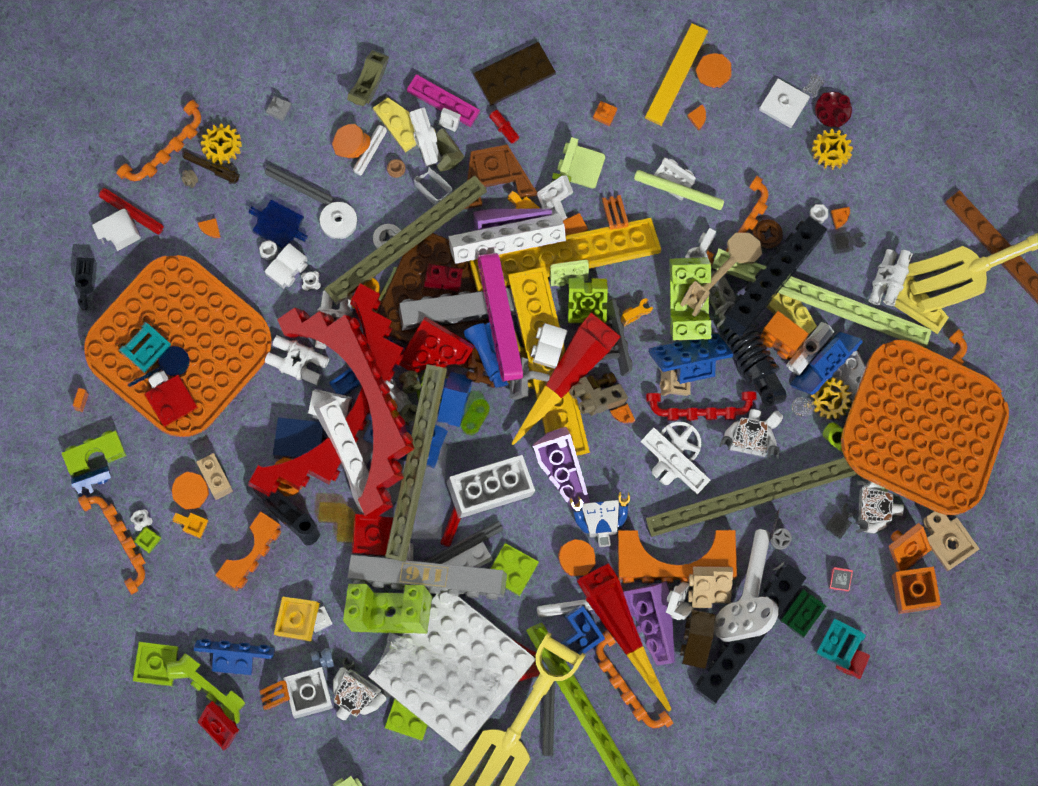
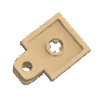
(946, 530)

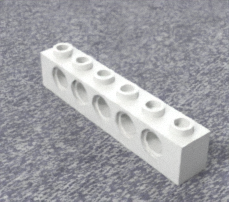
(507, 238)

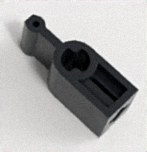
(85, 271)

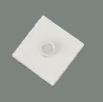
(784, 103)

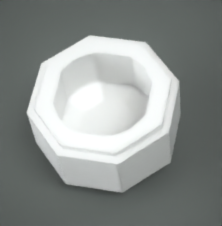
(819, 213)
(268, 250)
(157, 379)
(774, 419)

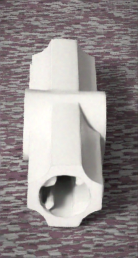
(425, 137)
(803, 356)

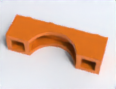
(234, 572)

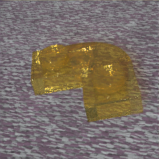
(340, 514)

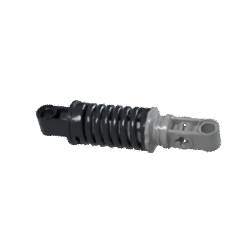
(749, 349)

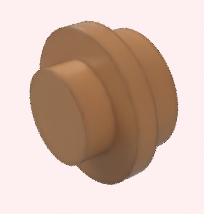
(396, 168)

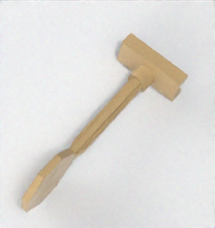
(742, 249)

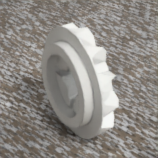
(380, 233)

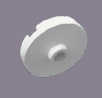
(338, 229)

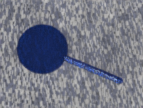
(172, 362)

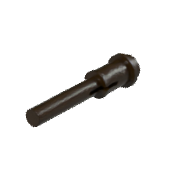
(229, 175)

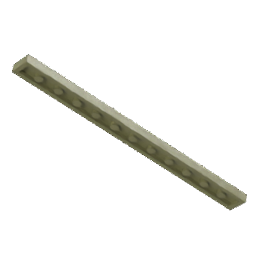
(749, 497)

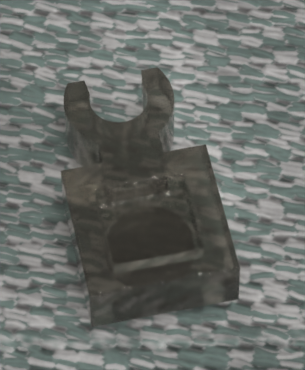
(844, 242)
(839, 522)

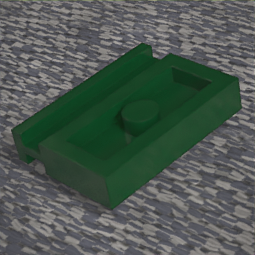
(803, 613)

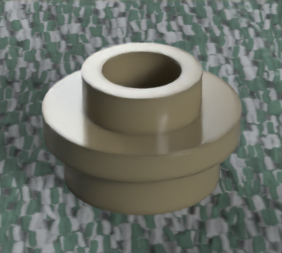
(189, 178)

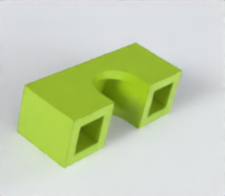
(77, 457)

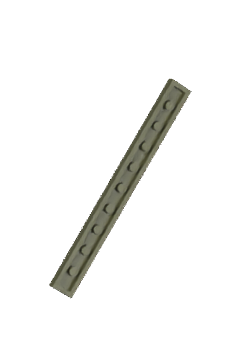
(405, 240)
(416, 463)

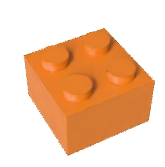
(783, 336)
(916, 590)

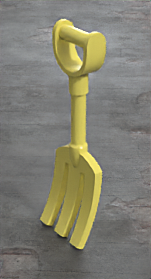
(972, 269)
(508, 741)

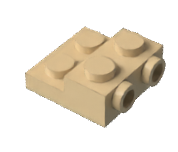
(710, 586)

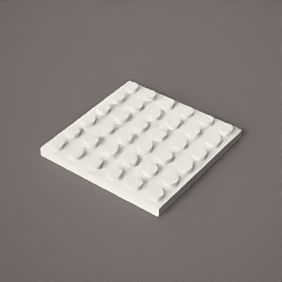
(469, 638)

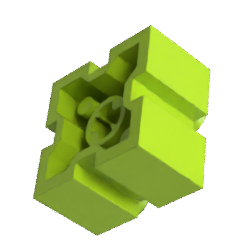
(587, 299)

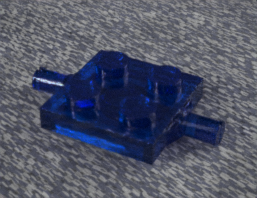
(278, 224)

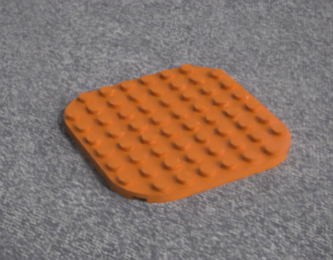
(193, 312)
(925, 427)

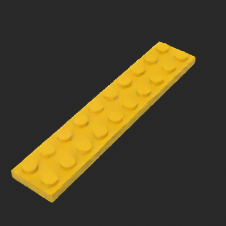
(597, 246)
(533, 309)

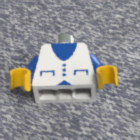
(601, 518)

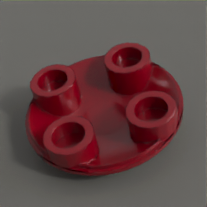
(833, 109)

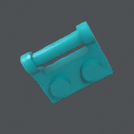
(149, 352)
(835, 640)

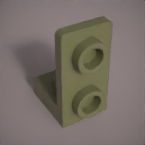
(450, 152)

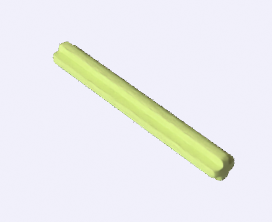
(679, 190)

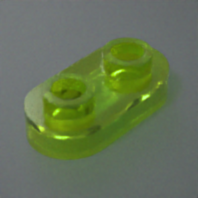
(474, 417)

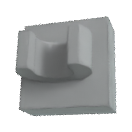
(278, 108)

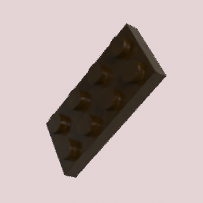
(514, 73)

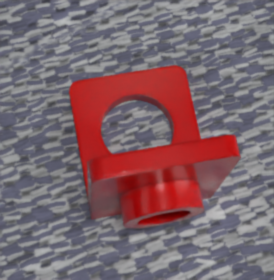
(857, 666)

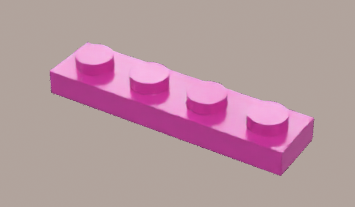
(442, 99)

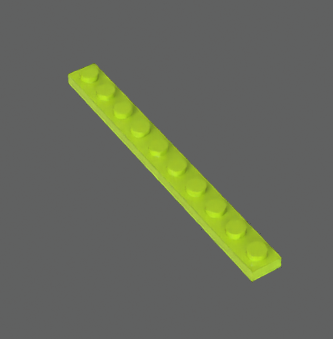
(585, 712)

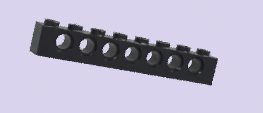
(813, 234)
(711, 692)

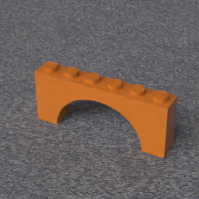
(637, 564)

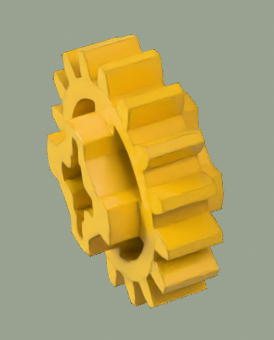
(830, 141)
(229, 144)
(834, 406)

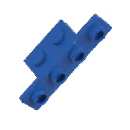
(233, 657)

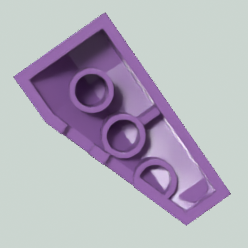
(497, 217)
(559, 461)
(649, 608)

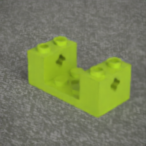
(682, 322)
(368, 610)

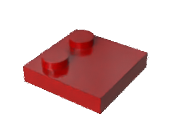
(170, 401)
(371, 535)
(218, 725)

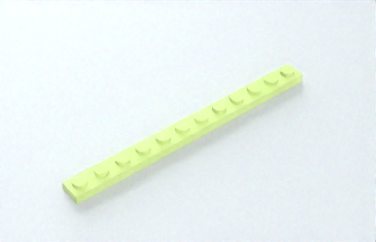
(834, 303)

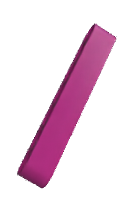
(500, 317)

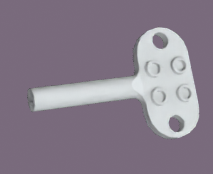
(748, 615)

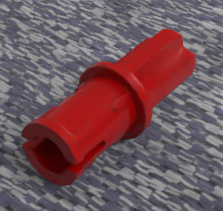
(504, 126)

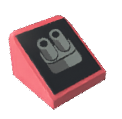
(840, 579)

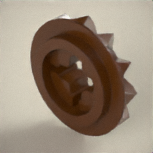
(776, 232)

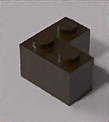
(698, 637)

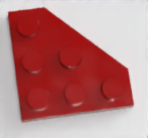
(434, 347)

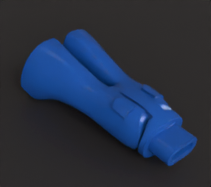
(482, 339)

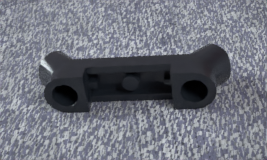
(289, 514)

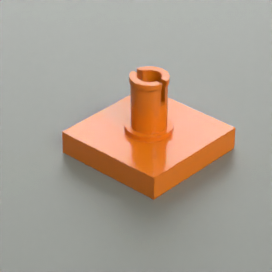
(909, 547)

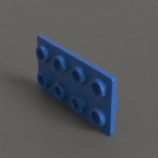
(691, 358)
(826, 363)

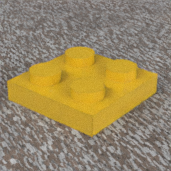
(296, 618)

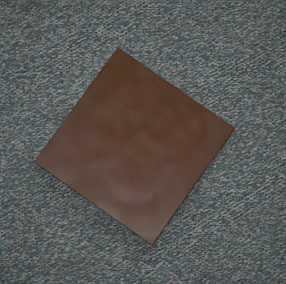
(409, 284)

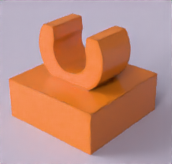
(605, 113)

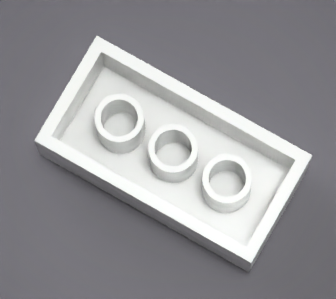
(490, 486)

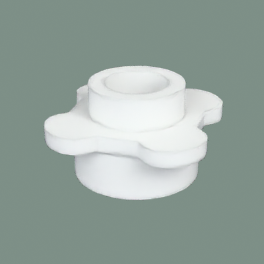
(310, 276)
(137, 516)

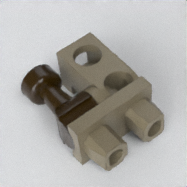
(594, 398)

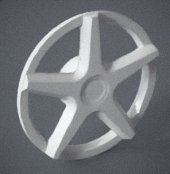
(680, 441)

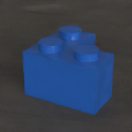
(454, 399)
(586, 631)

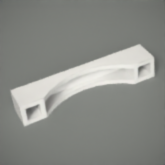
(338, 431)

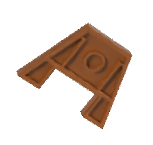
(497, 167)

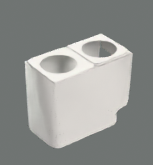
(439, 180)
(117, 228)

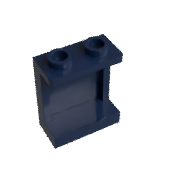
(297, 437)

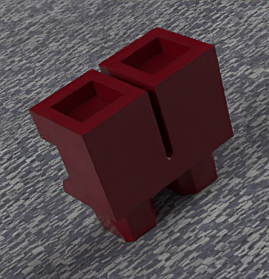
(443, 275)

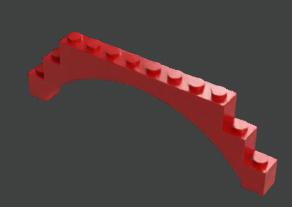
(389, 434)
(323, 460)

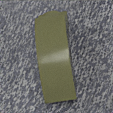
(369, 79)

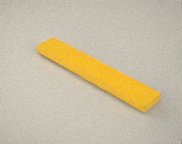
(676, 74)

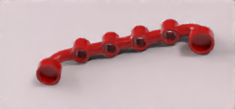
(692, 413)

